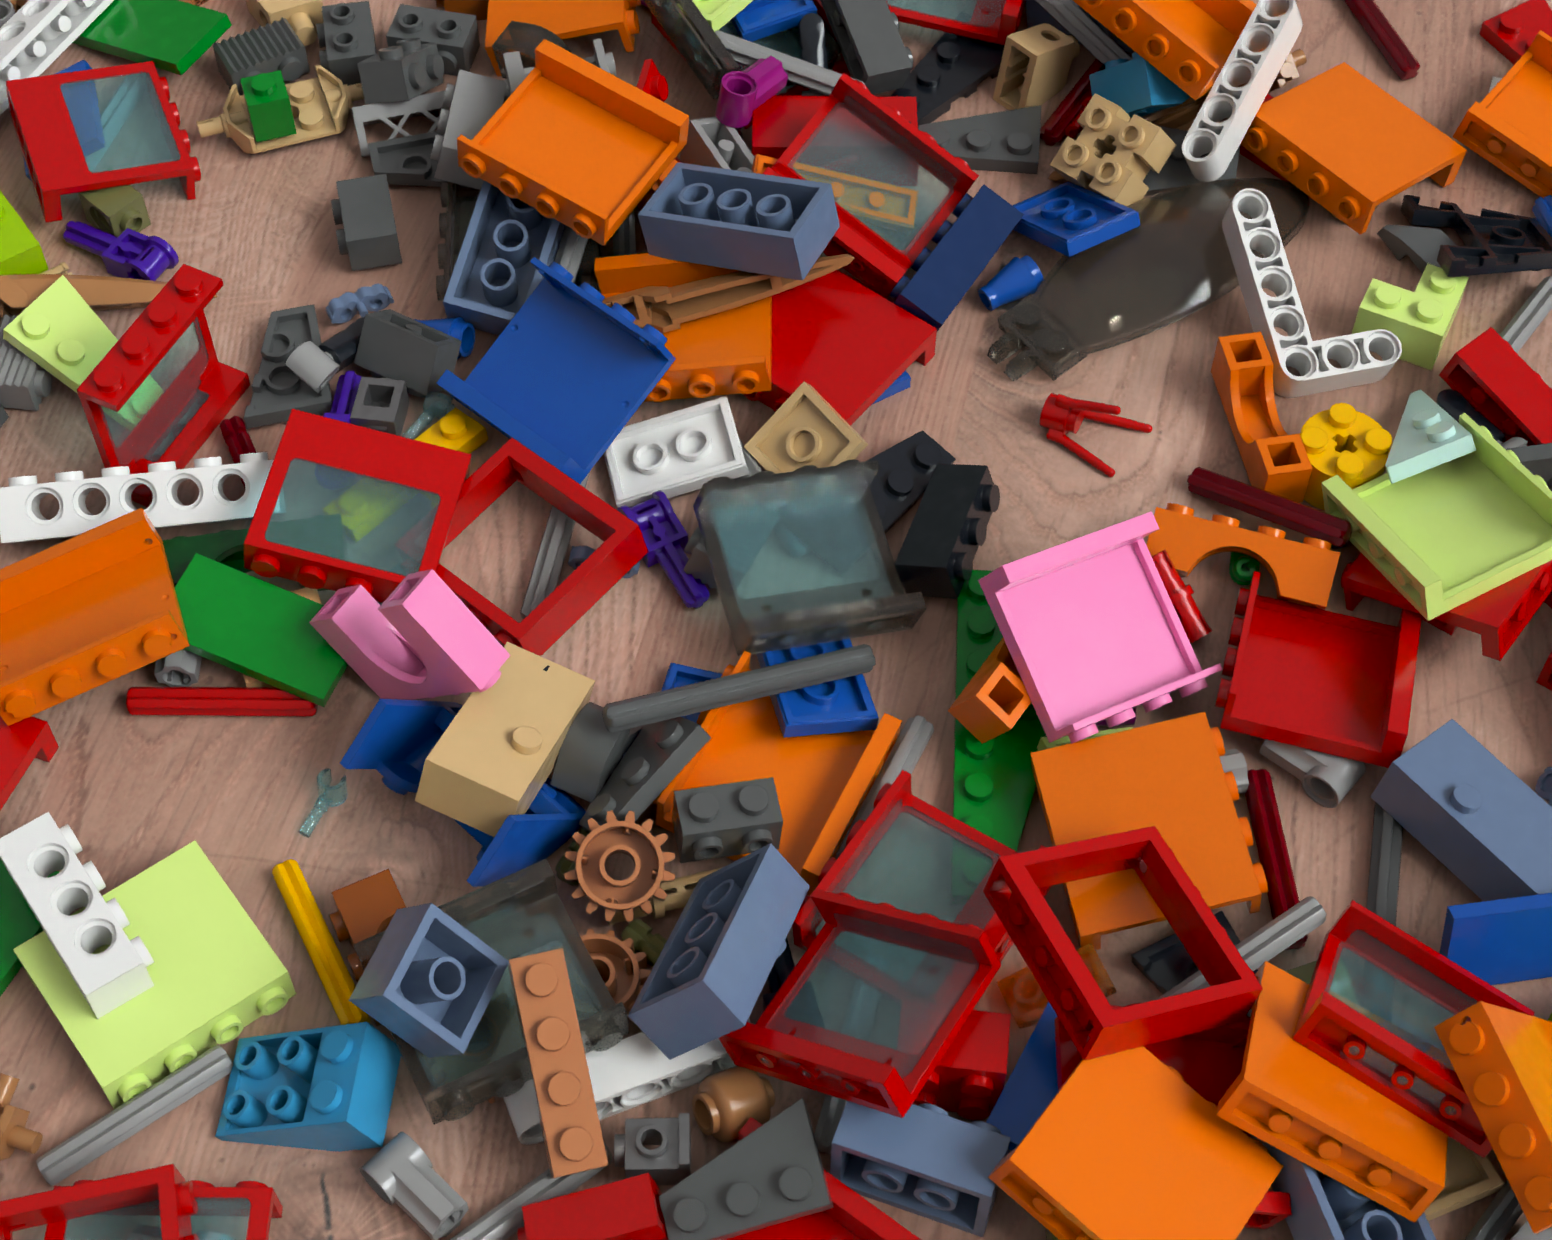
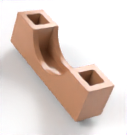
(557, 1063)

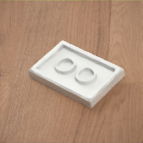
(675, 453)

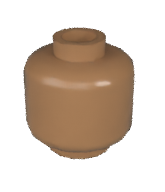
(729, 1100)

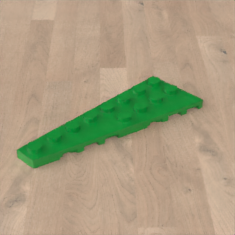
(992, 778)

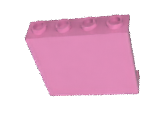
(1093, 630)

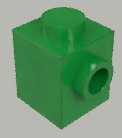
(268, 106)

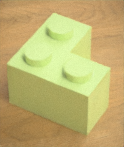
(1417, 317)

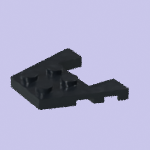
(1491, 241)

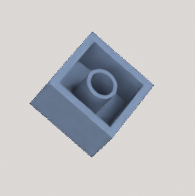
(429, 980)

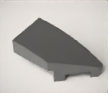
(1417, 242)

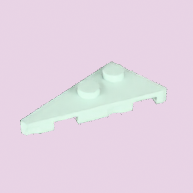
(1425, 439)

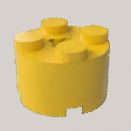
(1343, 445)

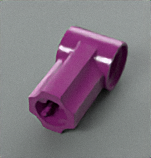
(747, 90)

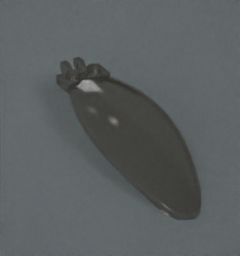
(1139, 277)

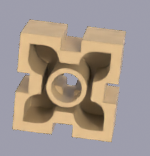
(1113, 152)

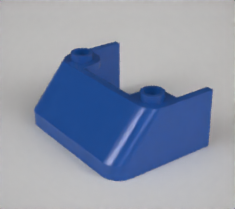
(396, 745)

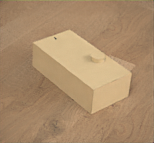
(503, 742)

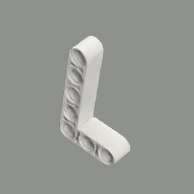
(1287, 313)

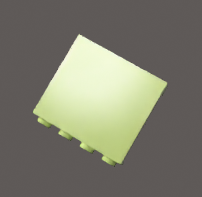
(1451, 526)
(207, 976)

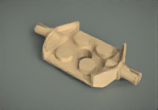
(317, 103)

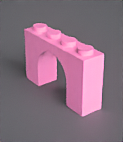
(415, 642)

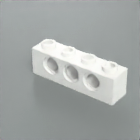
(105, 977)

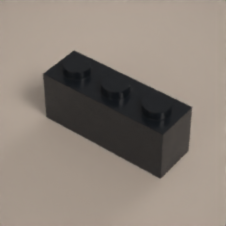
(947, 530)

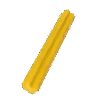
(318, 941)

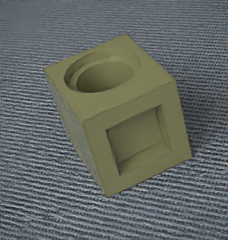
(115, 209)

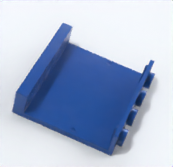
(564, 373)

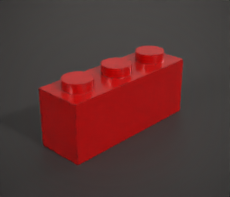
(1502, 388)

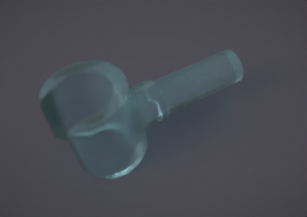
(435, 406)
(327, 797)

